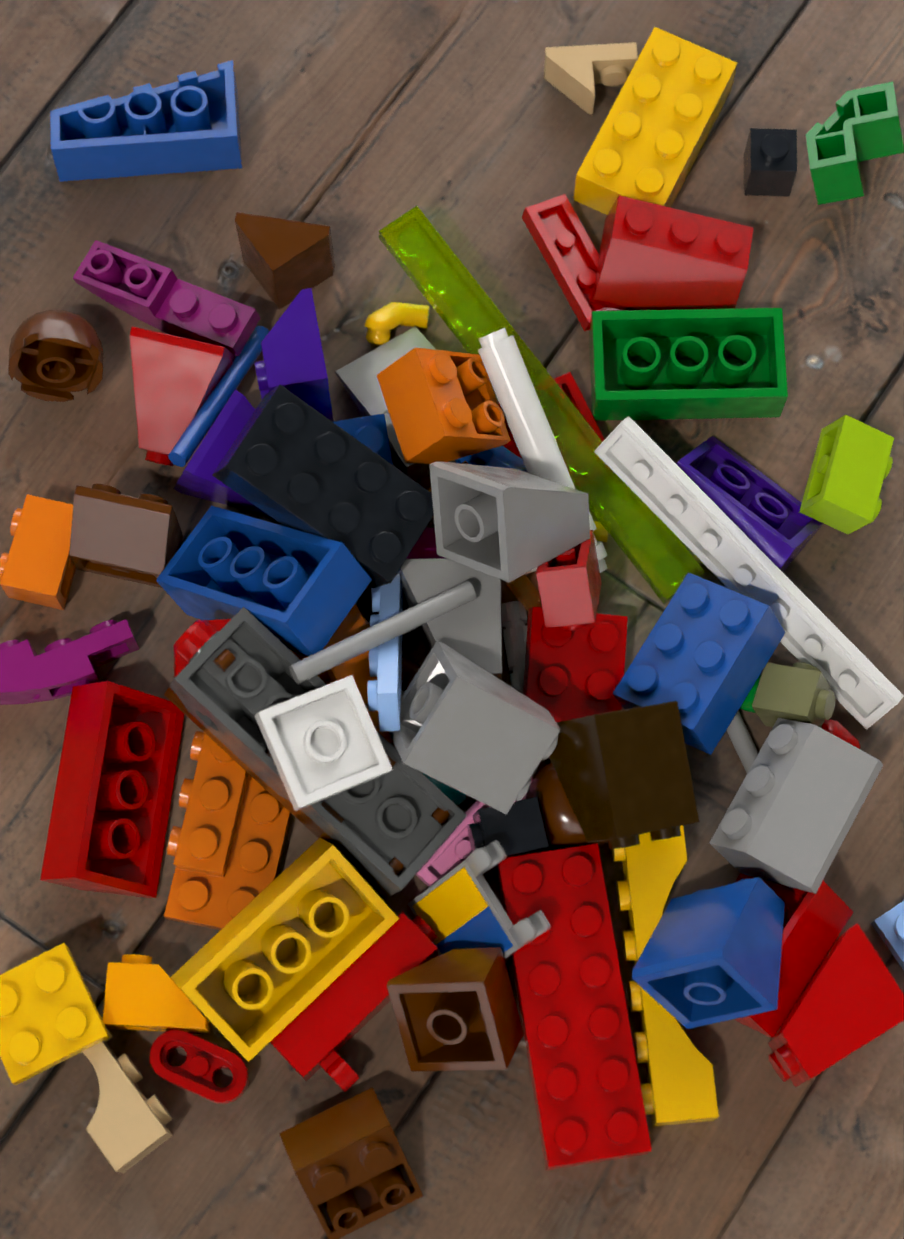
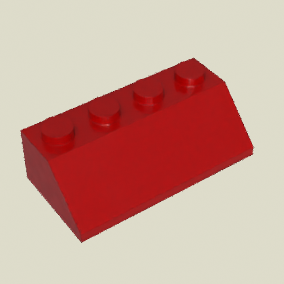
(113, 791)

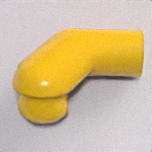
(394, 315)

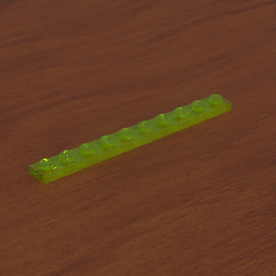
(471, 315)

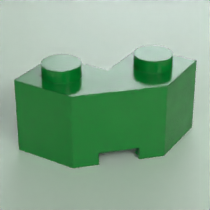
(858, 131)

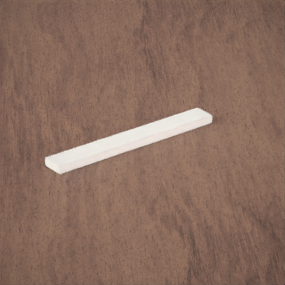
(747, 570)

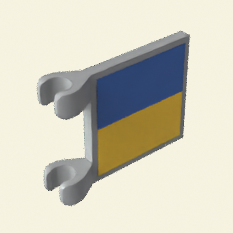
(468, 912)

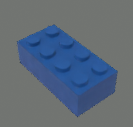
(281, 575)

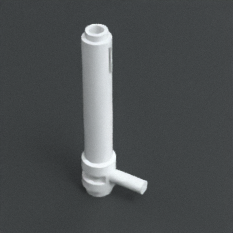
(526, 416)

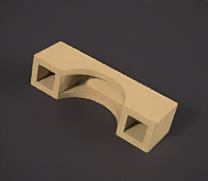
(125, 1121)

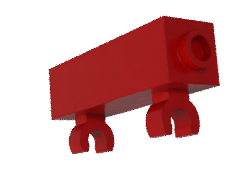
(352, 1001)

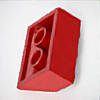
(669, 259)
(809, 932)

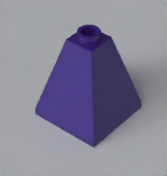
(197, 475)

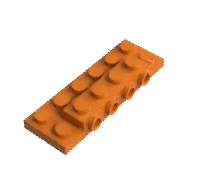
(226, 842)

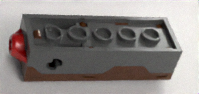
(381, 827)

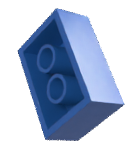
(704, 657)

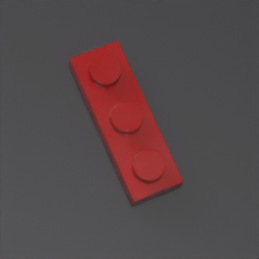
(567, 254)

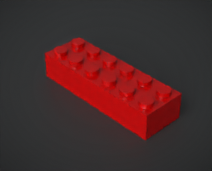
(574, 1010)

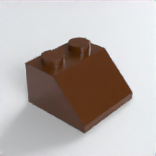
(457, 1012)

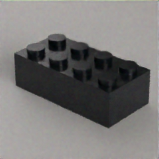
(326, 484)

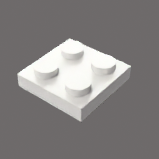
(323, 742)

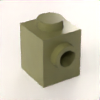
(793, 694)

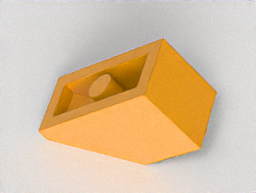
(147, 999)

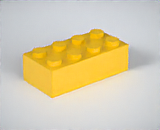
(656, 124)
(284, 948)

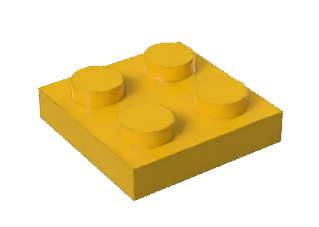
(45, 1014)

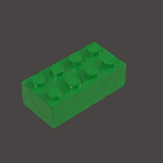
(687, 364)

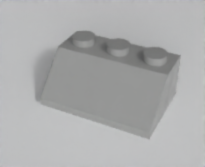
(795, 805)

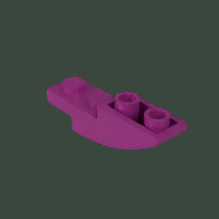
(163, 300)
(64, 664)

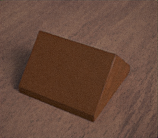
(285, 254)

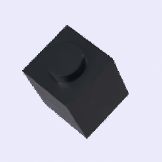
(770, 162)
(517, 832)

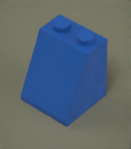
(716, 954)

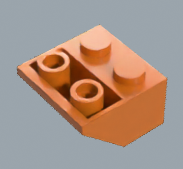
(442, 405)

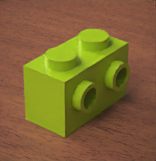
(847, 475)

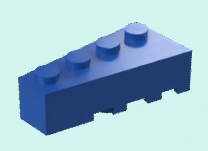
(151, 130)

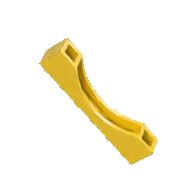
(678, 1074)

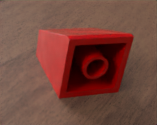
(839, 1010)

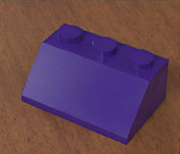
(296, 356)
(751, 501)

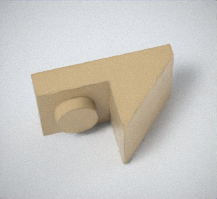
(578, 68)

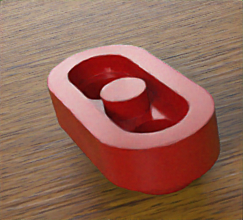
(200, 1067)

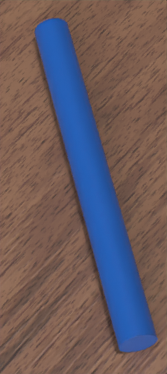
(217, 399)

